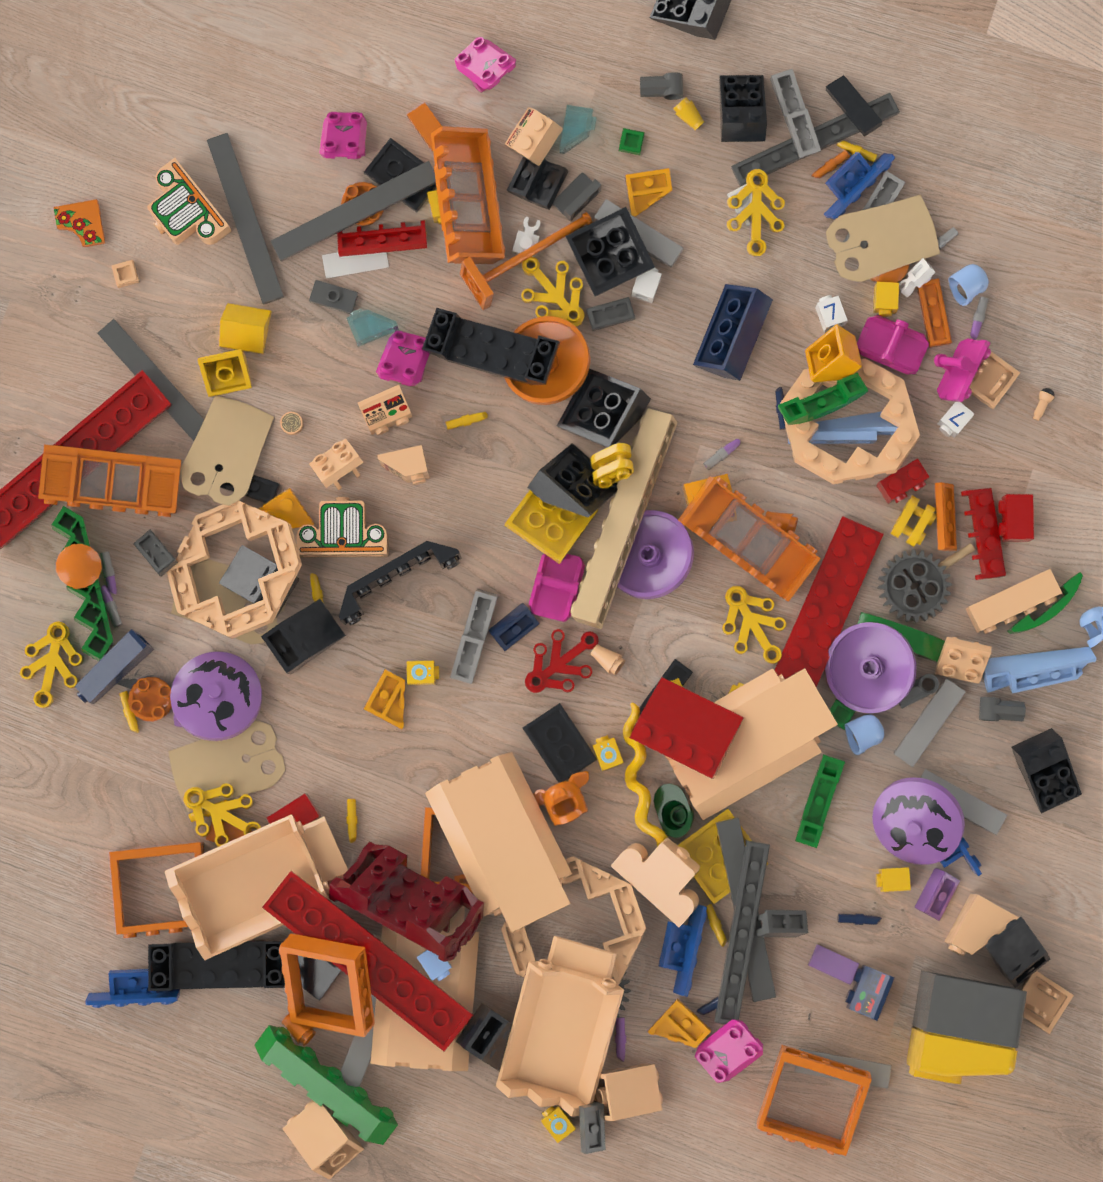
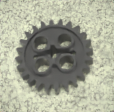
(931, 575)

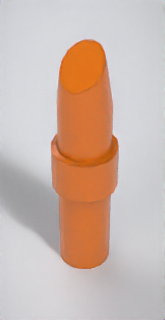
(831, 164)

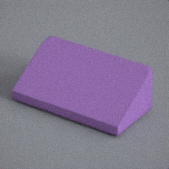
(937, 894)
(833, 964)

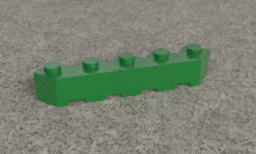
(92, 611)
(325, 1085)

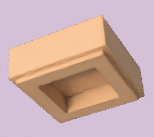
(125, 273)

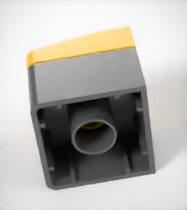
(964, 1028)

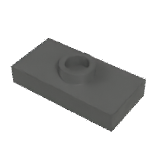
(333, 297)
(610, 314)
(155, 553)

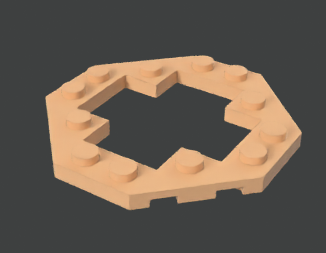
(861, 463)
(273, 586)
(596, 884)

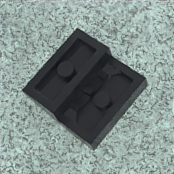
(537, 183)

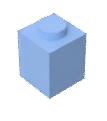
(433, 966)

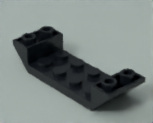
(490, 348)
(351, 610)
(243, 966)

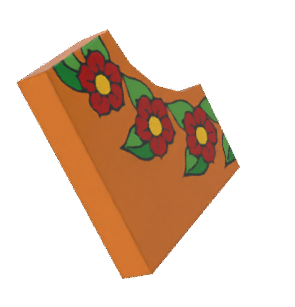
(83, 220)

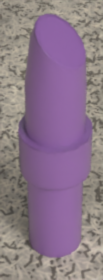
(620, 1038)

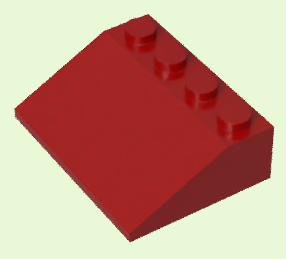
(687, 728)

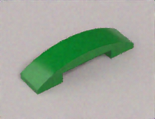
(824, 402)
(1068, 590)
(921, 642)
(819, 801)

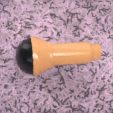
(1045, 396)

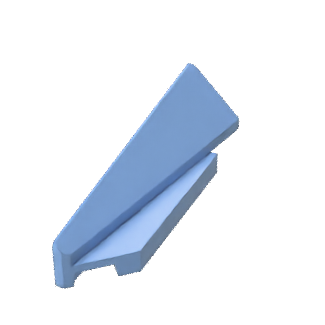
(852, 430)
(1036, 669)

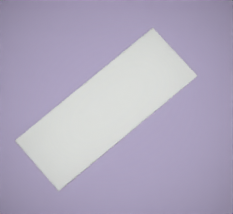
(339, 266)

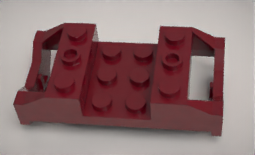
(406, 901)

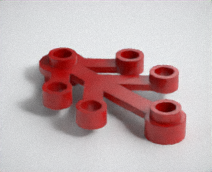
(558, 664)

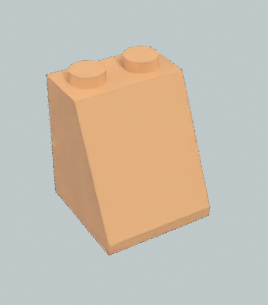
(976, 925)
(629, 1091)
(322, 1139)

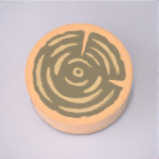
(291, 423)

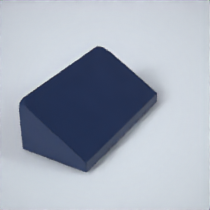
(513, 626)

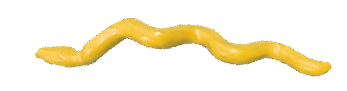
(632, 783)

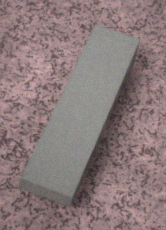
(795, 113)
(885, 193)
(655, 243)
(474, 636)
(929, 722)
(972, 807)
(358, 1057)
(879, 1072)

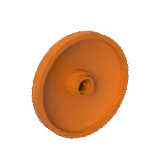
(568, 368)

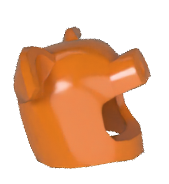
(564, 800)

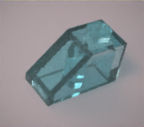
(576, 127)
(370, 326)

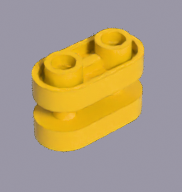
(612, 465)
(914, 534)

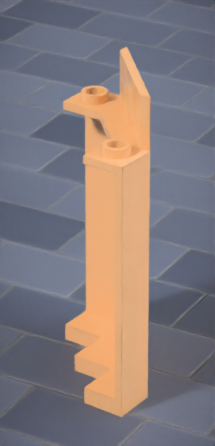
(774, 737)
(502, 841)
(228, 886)
(562, 1027)
(397, 1041)

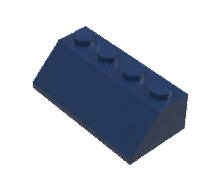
(733, 331)

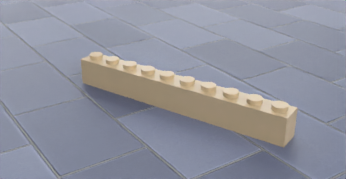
(623, 520)

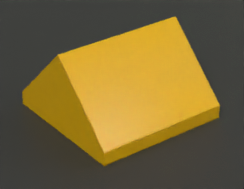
(244, 328)
(225, 372)

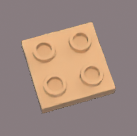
(993, 380)
(336, 463)
(963, 660)
(1044, 1001)

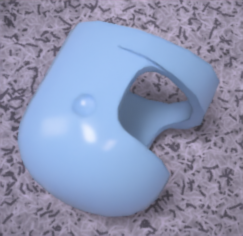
(973, 281)
(1089, 616)
(867, 732)

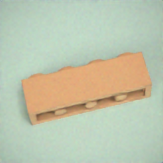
(1014, 600)

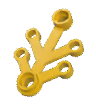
(756, 208)
(553, 294)
(751, 621)
(52, 661)
(218, 811)

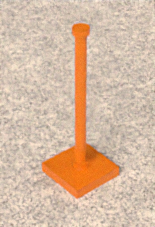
(478, 283)

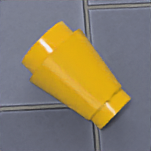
(688, 113)

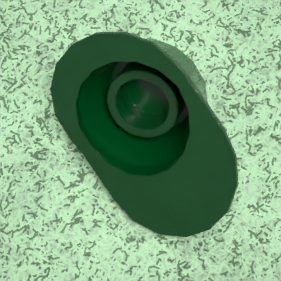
(673, 810)

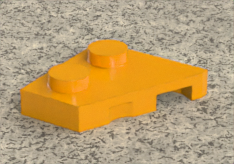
(647, 188)
(288, 508)
(388, 699)
(680, 1025)

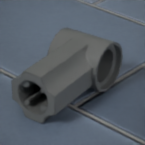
(667, 86)
(918, 692)
(996, 709)

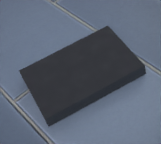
(392, 162)
(559, 743)

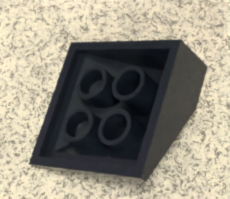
(610, 251)
(603, 409)
(570, 483)

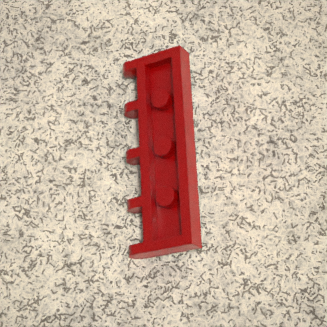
(382, 240)
(985, 533)

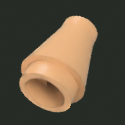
(609, 660)

